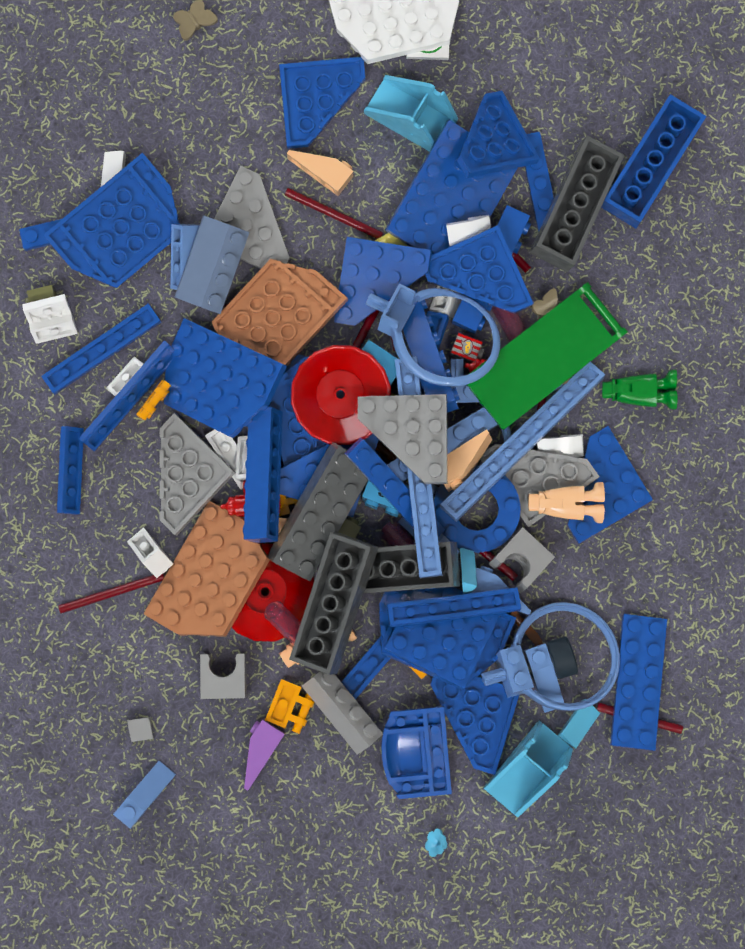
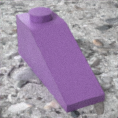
(261, 746)

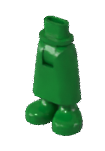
(642, 390)

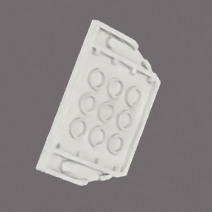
(394, 27)

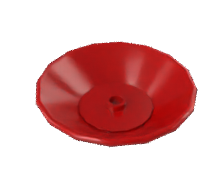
(316, 387)
(283, 587)

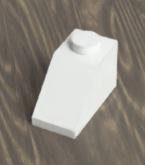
(150, 553)

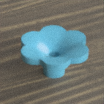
(436, 842)

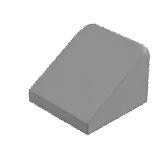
(140, 729)

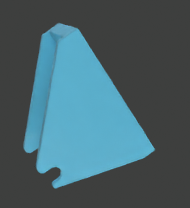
(411, 109)
(530, 769)

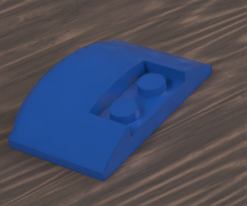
(416, 753)

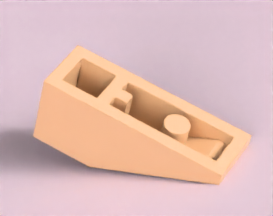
(325, 170)
(465, 458)

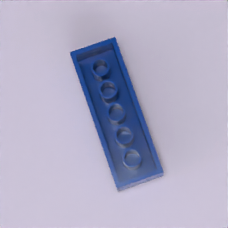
(653, 161)

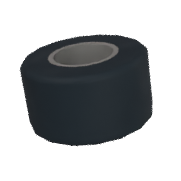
(562, 657)

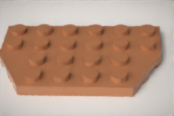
(280, 310)
(209, 577)

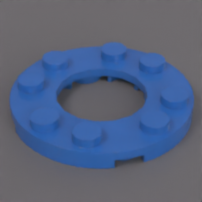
(494, 535)

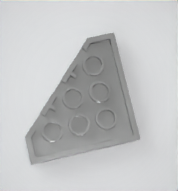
(250, 210)
(412, 429)
(544, 472)
(189, 474)

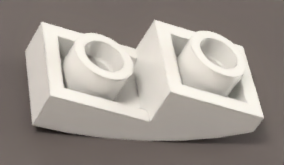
(466, 229)
(564, 445)

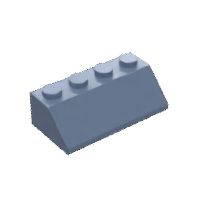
(211, 264)

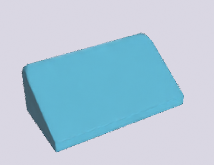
(468, 570)
(578, 725)

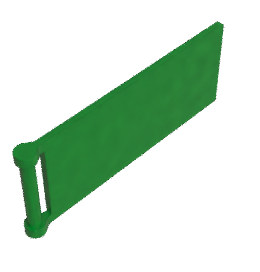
(545, 357)

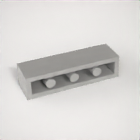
(342, 711)

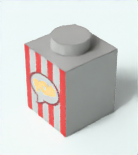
(467, 349)

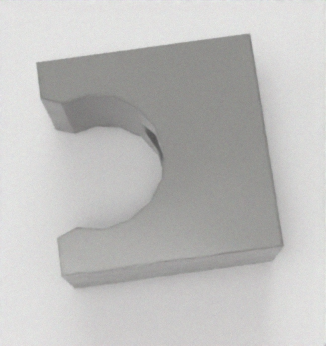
(530, 555)
(218, 687)

